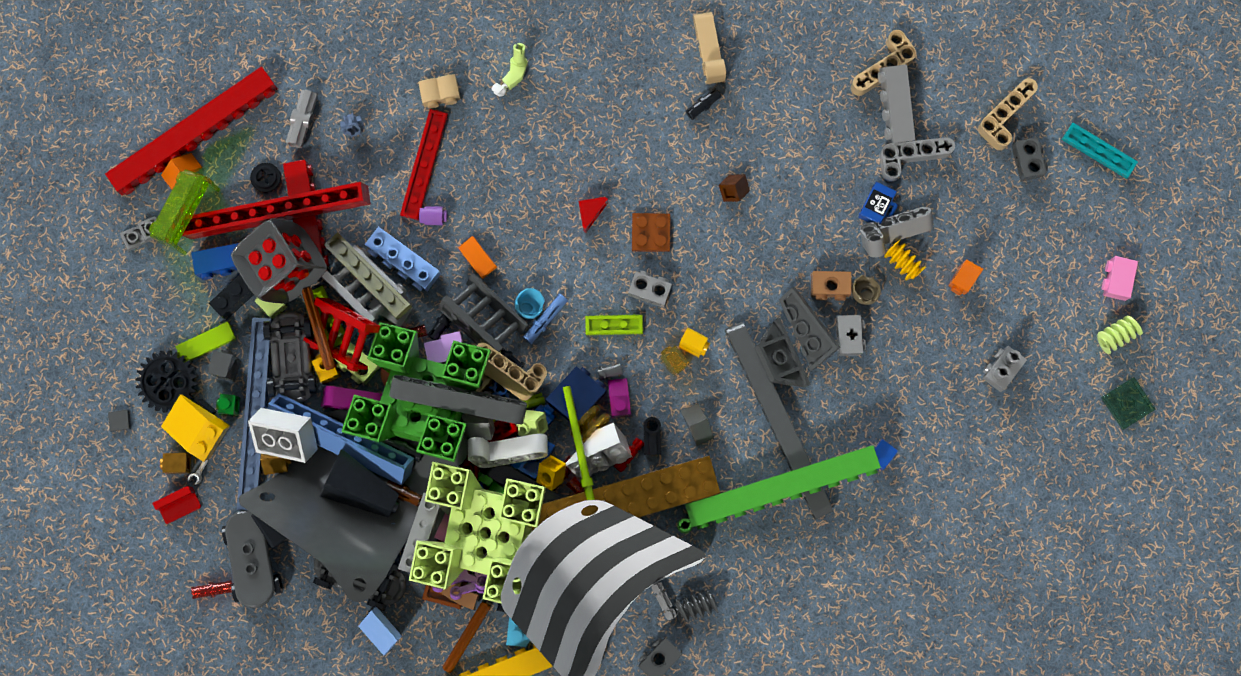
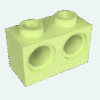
(372, 367)

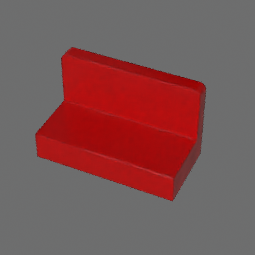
(177, 504)

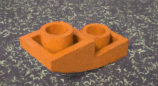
(477, 257)

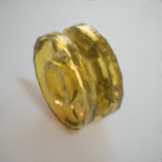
(590, 422)

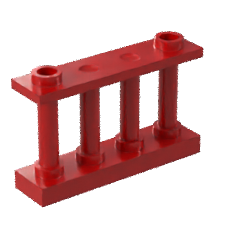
(353, 320)

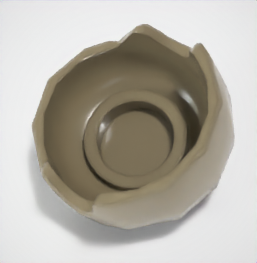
(867, 297)

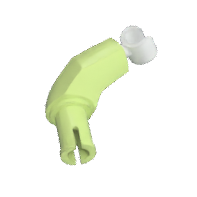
(517, 70)

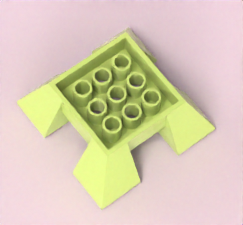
(515, 513)

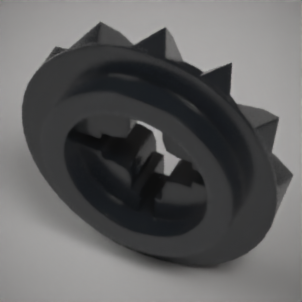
(257, 175)

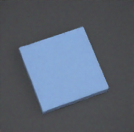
(380, 631)

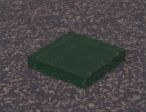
(1128, 403)

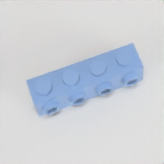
(402, 259)

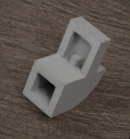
(478, 427)

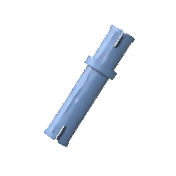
(547, 316)

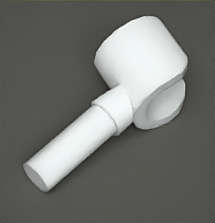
(198, 473)

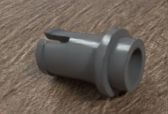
(609, 371)

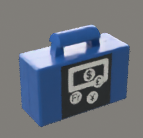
(878, 204)

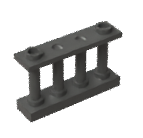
(471, 328)

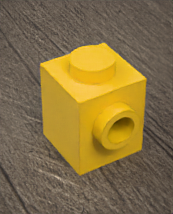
(325, 375)

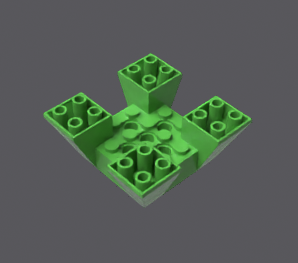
(438, 429)

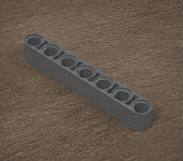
(458, 399)

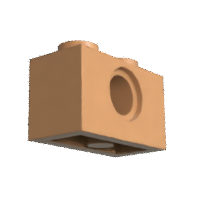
(841, 280)

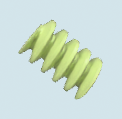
(1117, 332)

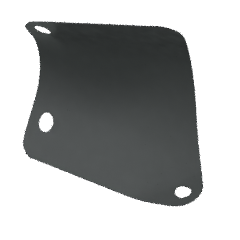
(340, 536)

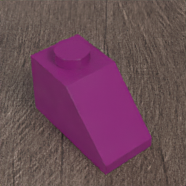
(619, 398)

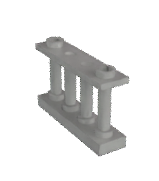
(348, 291)
(423, 529)

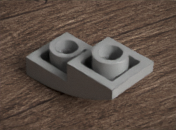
(138, 235)

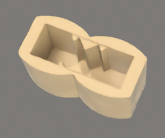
(439, 91)

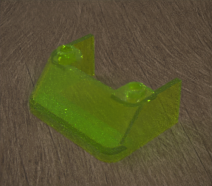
(180, 208)

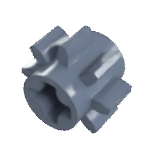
(351, 125)

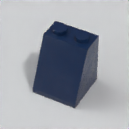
(584, 391)

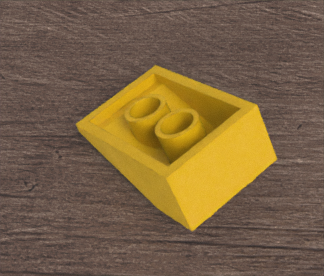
(194, 428)

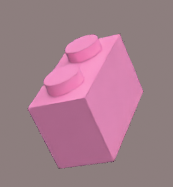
(1119, 278)

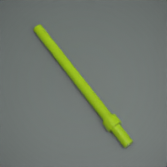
(586, 481)

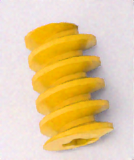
(903, 261)

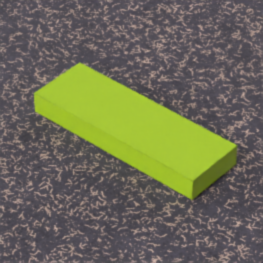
(614, 324)
(206, 342)

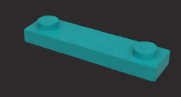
(1099, 150)

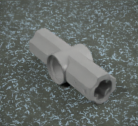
(301, 118)

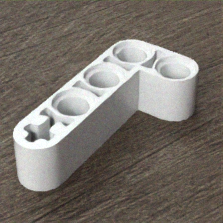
(507, 451)

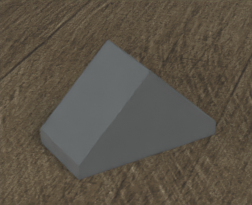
(697, 424)

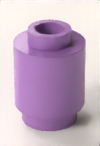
(433, 215)

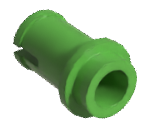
(684, 530)

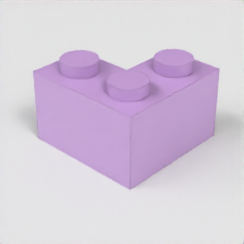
(439, 349)

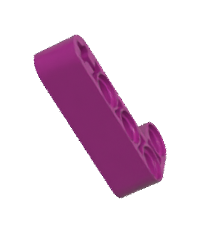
(341, 397)

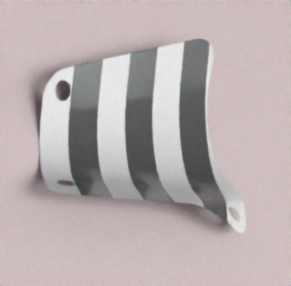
(583, 578)

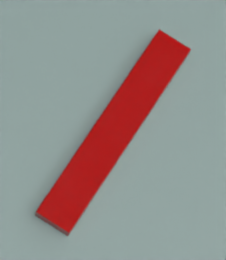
(424, 164)

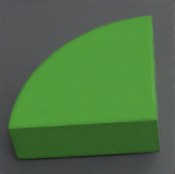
(485, 479)

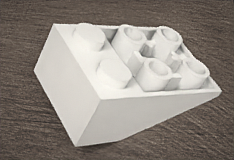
(602, 450)

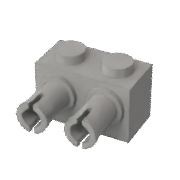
(1004, 368)

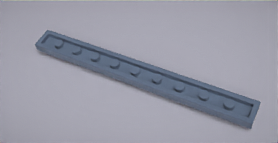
(255, 399)

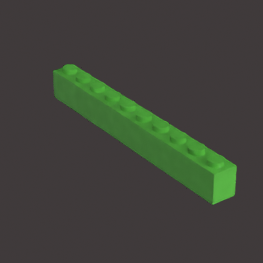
(782, 486)

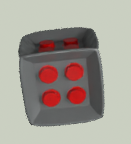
(278, 261)

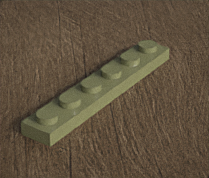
(367, 276)

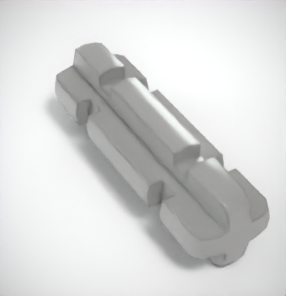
(664, 601)

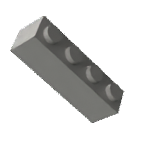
(896, 103)

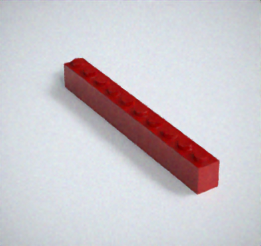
(191, 131)
(284, 208)

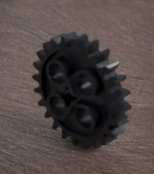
(157, 367)

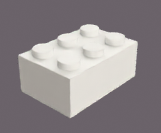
(283, 435)

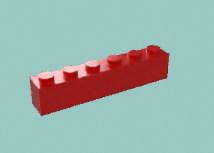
(299, 181)

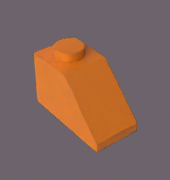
(965, 277)

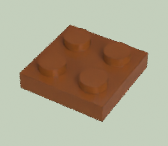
(650, 232)

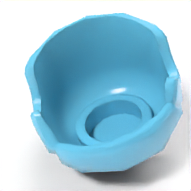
(529, 303)

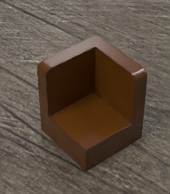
(734, 188)

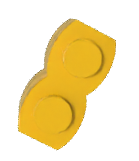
(694, 343)

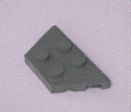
(780, 357)

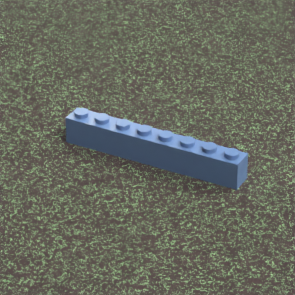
(371, 454)

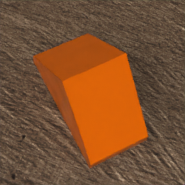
(177, 165)

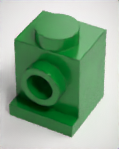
(228, 405)

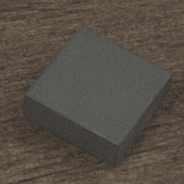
(119, 420)

